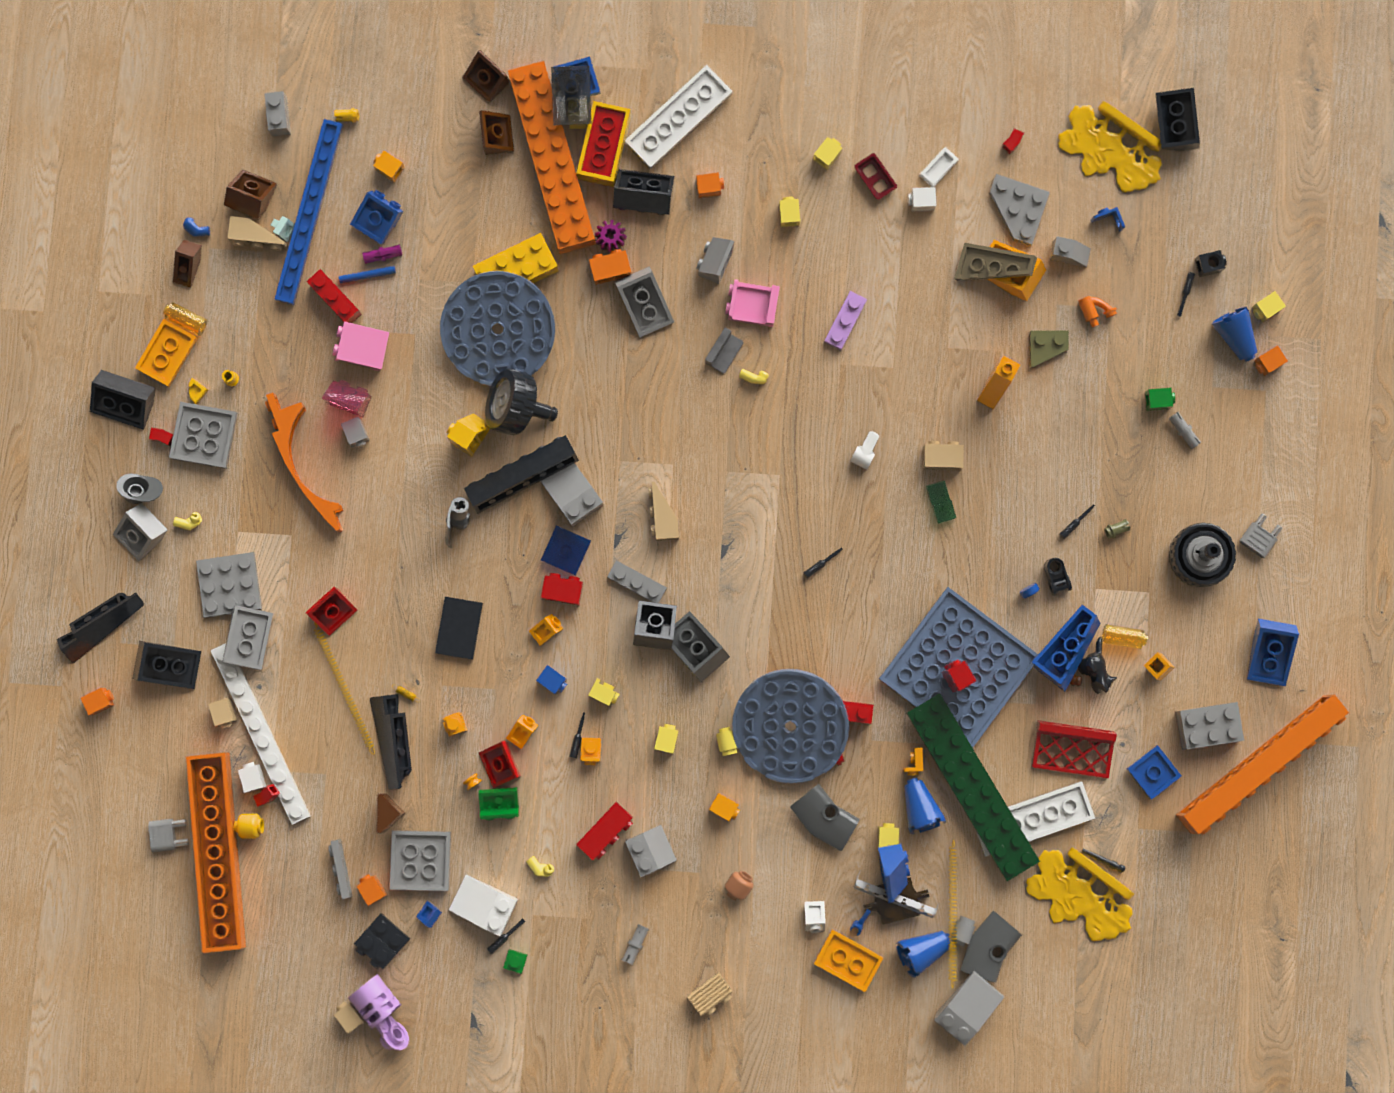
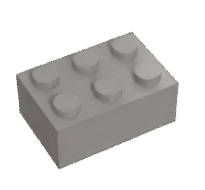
(1209, 726)

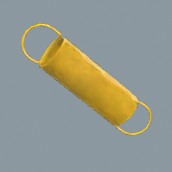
(404, 692)

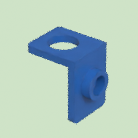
(1106, 213)

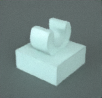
(283, 228)

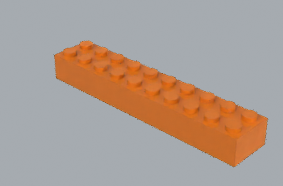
(551, 158)
(1262, 764)
(215, 852)

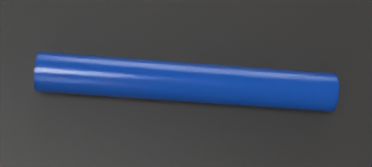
(367, 274)

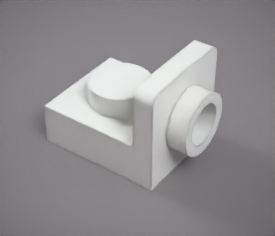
(815, 916)

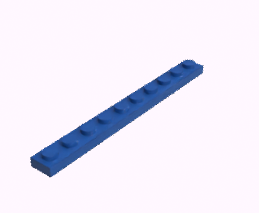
(308, 211)

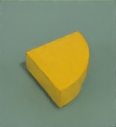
(196, 391)

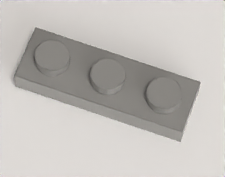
(636, 582)
(340, 869)

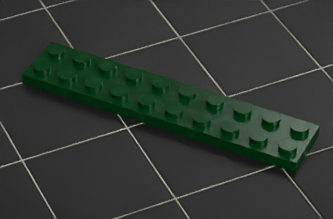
(973, 787)

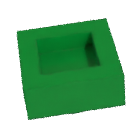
(515, 961)

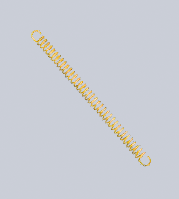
(342, 683)
(952, 915)

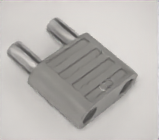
(1259, 539)
(163, 835)

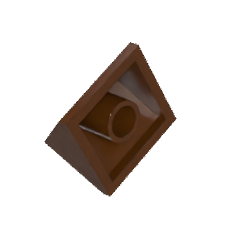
(485, 77)
(496, 132)
(387, 812)

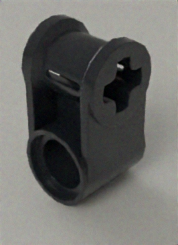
(1057, 577)

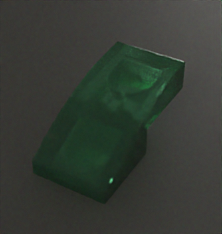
(940, 501)

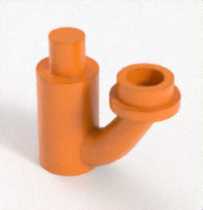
(1089, 311)

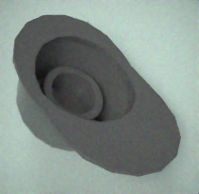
(139, 488)

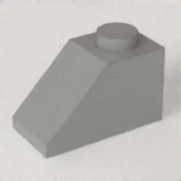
(1069, 252)

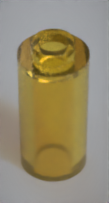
(185, 318)
(1124, 636)

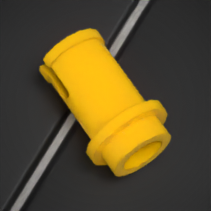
(347, 115)
(234, 379)

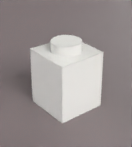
(922, 199)
(251, 777)

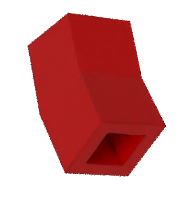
(1013, 141)
(161, 435)
(267, 795)

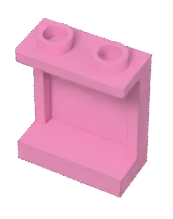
(752, 303)
(361, 345)

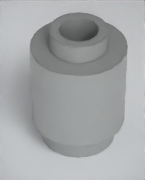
(964, 930)

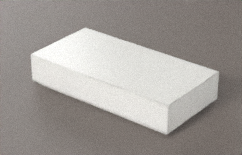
(939, 167)

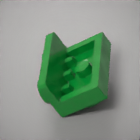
(498, 803)

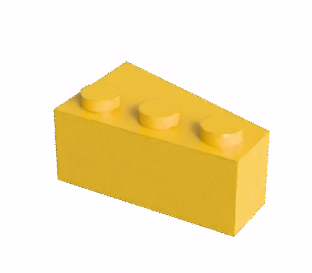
(468, 433)

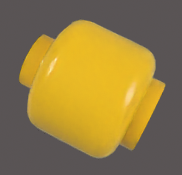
(249, 826)

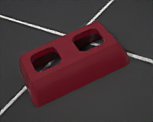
(882, 174)

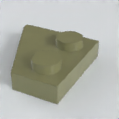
(1046, 345)

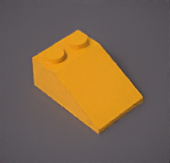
(1019, 286)

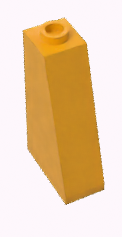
(998, 382)

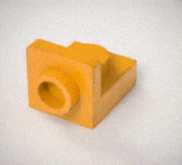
(546, 629)
(522, 731)
(590, 750)
(916, 758)

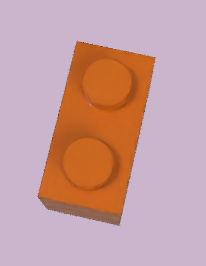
(610, 266)

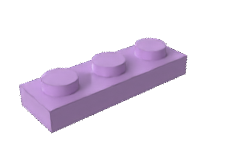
(845, 320)

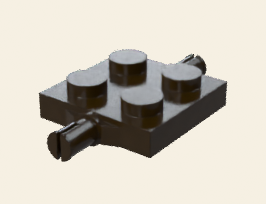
(891, 912)

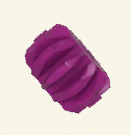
(614, 229)

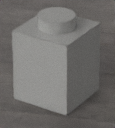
(355, 432)

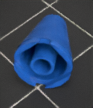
(1237, 333)
(921, 807)
(922, 951)

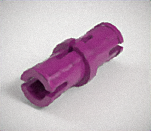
(382, 254)

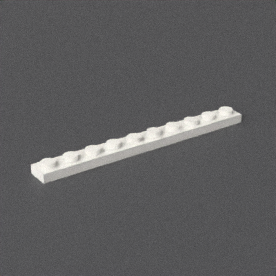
(262, 738)

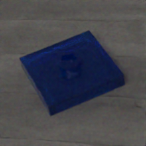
(566, 550)

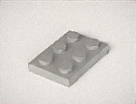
(247, 637)

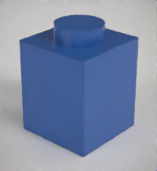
(552, 680)

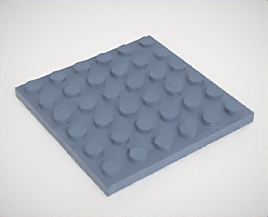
(961, 632)

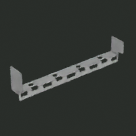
(899, 898)

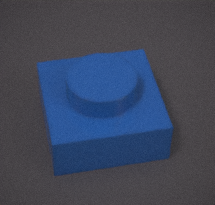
(429, 914)

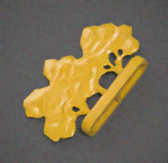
(1105, 148)
(1074, 895)

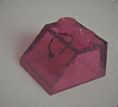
(347, 398)

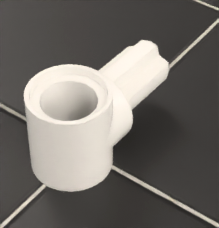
(864, 454)

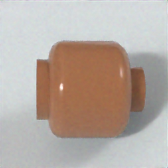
(739, 885)

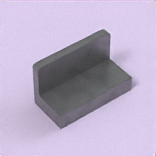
(724, 351)

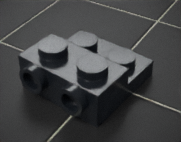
(381, 941)

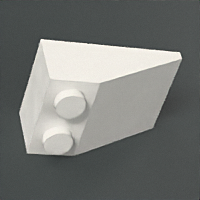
(483, 905)

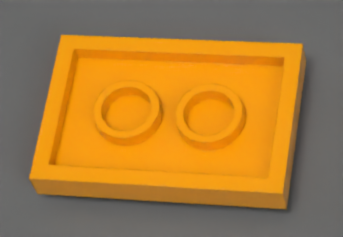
(166, 353)
(848, 960)

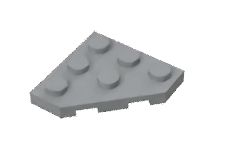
(1019, 207)

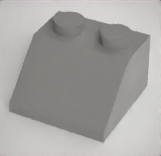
(716, 259)
(139, 531)
(650, 850)

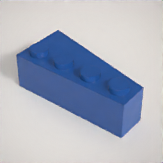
(1067, 648)

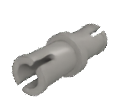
(1184, 430)
(635, 944)

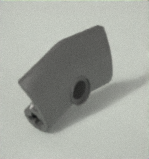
(457, 517)
(831, 830)
(991, 934)

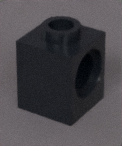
(1205, 269)

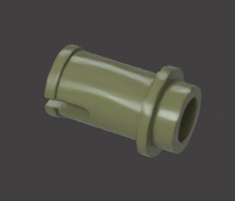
(1113, 530)

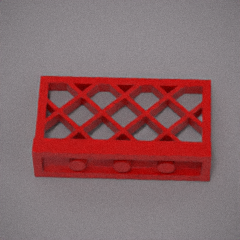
(1076, 732)

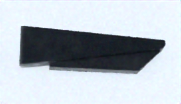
(98, 624)
(392, 738)

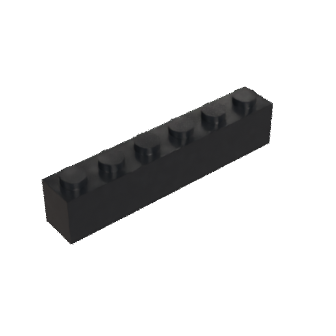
(521, 474)

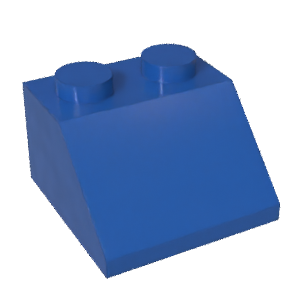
(893, 870)

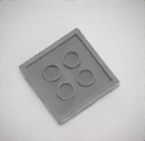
(203, 435)
(228, 583)
(420, 860)

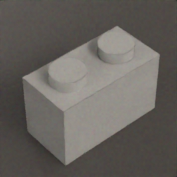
(277, 113)

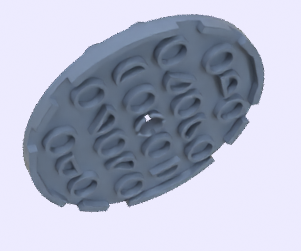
(503, 300)
(806, 702)

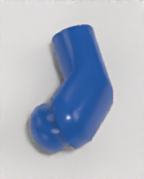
(195, 231)

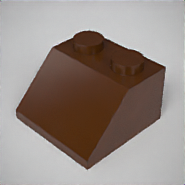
(249, 194)

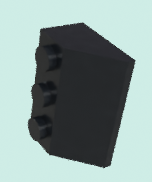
(1178, 120)
(643, 192)
(121, 399)

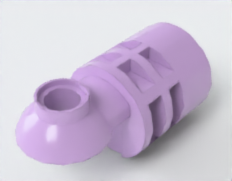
(375, 1005)

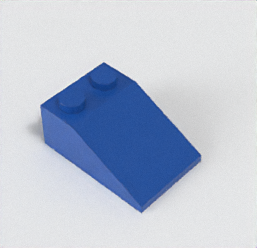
(1272, 652)

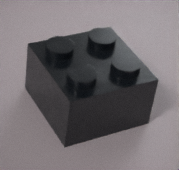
(654, 625)

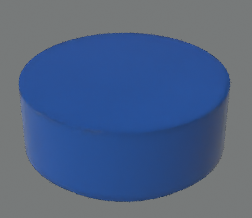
(1029, 590)

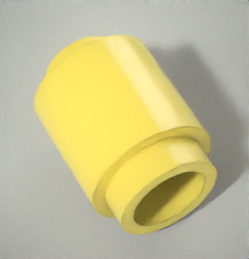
(726, 741)

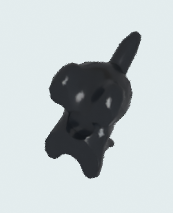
(1095, 667)

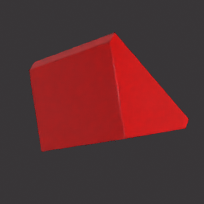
(331, 610)
(499, 764)

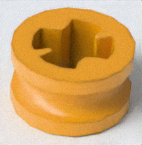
(472, 781)

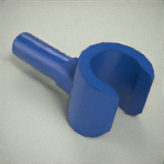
(859, 923)

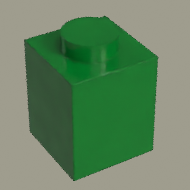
(1159, 399)

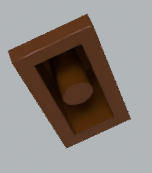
(186, 263)

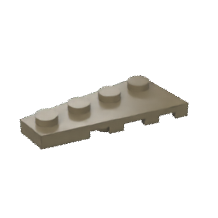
(990, 262)

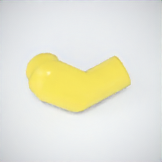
(752, 378)
(188, 524)
(543, 870)

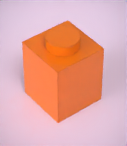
(709, 185)
(1270, 361)
(98, 701)
(371, 889)

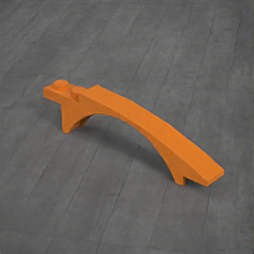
(286, 421)

